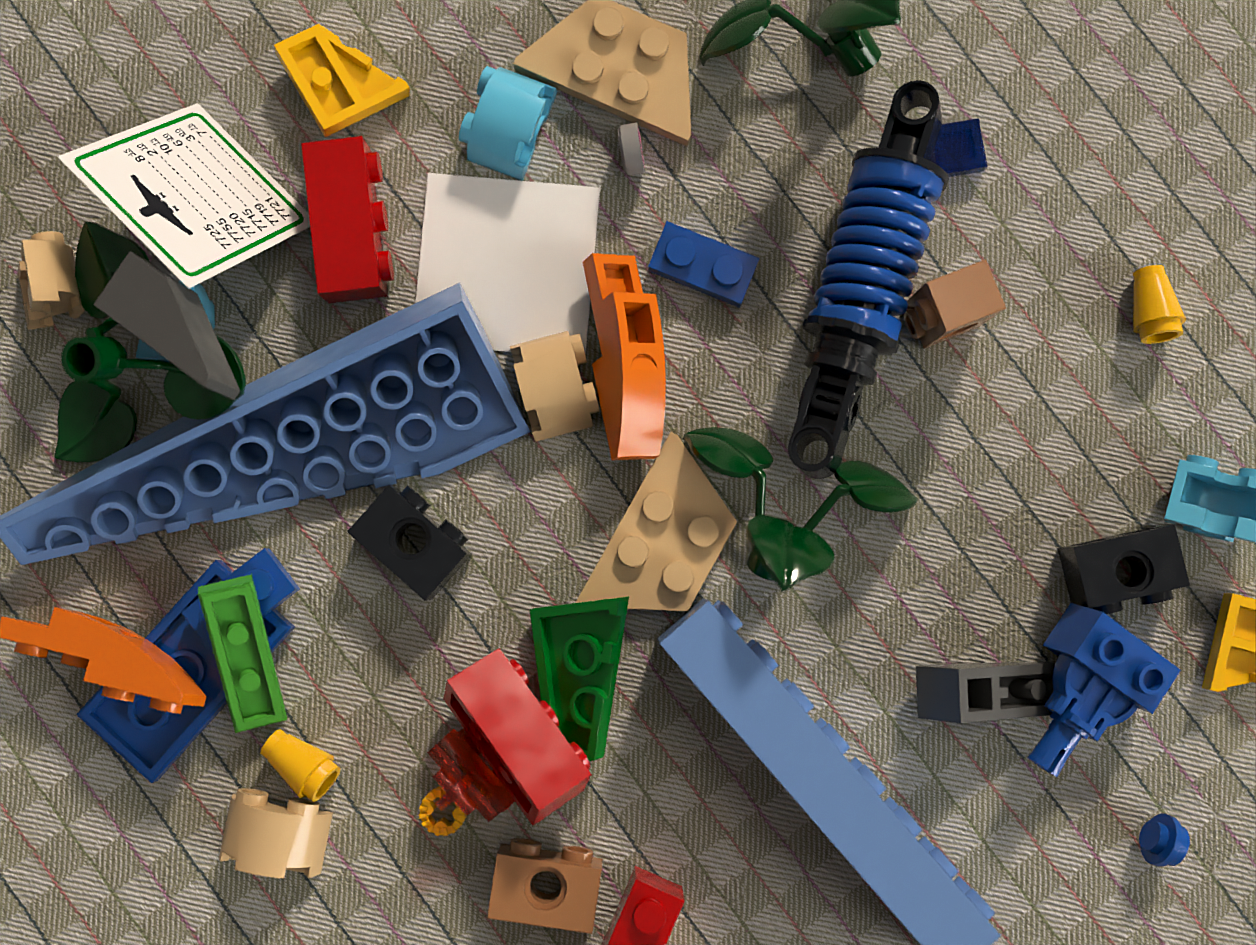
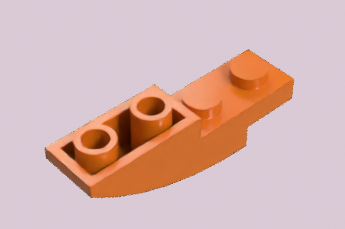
(632, 363)
(111, 655)

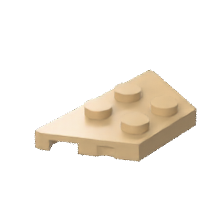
(618, 65)
(664, 537)

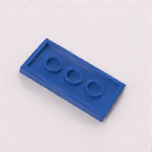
(157, 738)

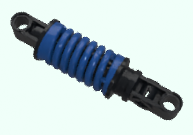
(868, 273)

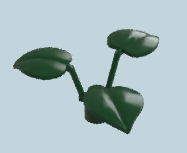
(843, 21)
(89, 413)
(779, 547)

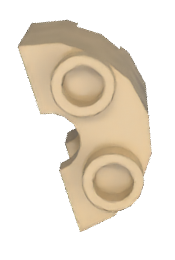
(48, 279)
(553, 386)
(274, 837)

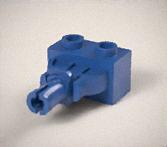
(1096, 682)

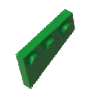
(578, 666)

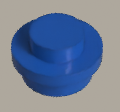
(1164, 841)

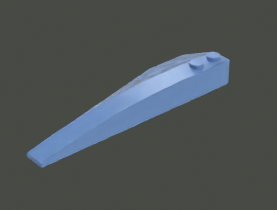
(352, 415)

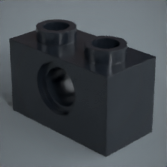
(382, 530)
(1154, 563)

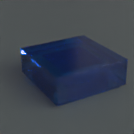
(960, 148)

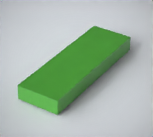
(242, 653)

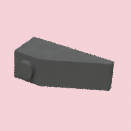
(169, 319)
(983, 691)

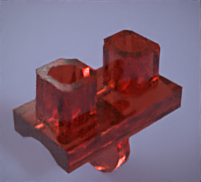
(467, 777)

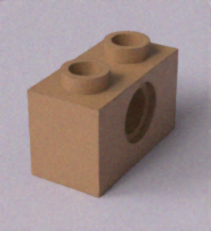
(953, 304)
(518, 900)

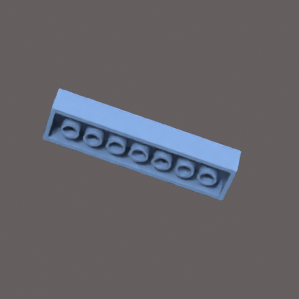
(835, 793)

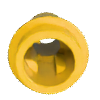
(1155, 306)
(301, 765)

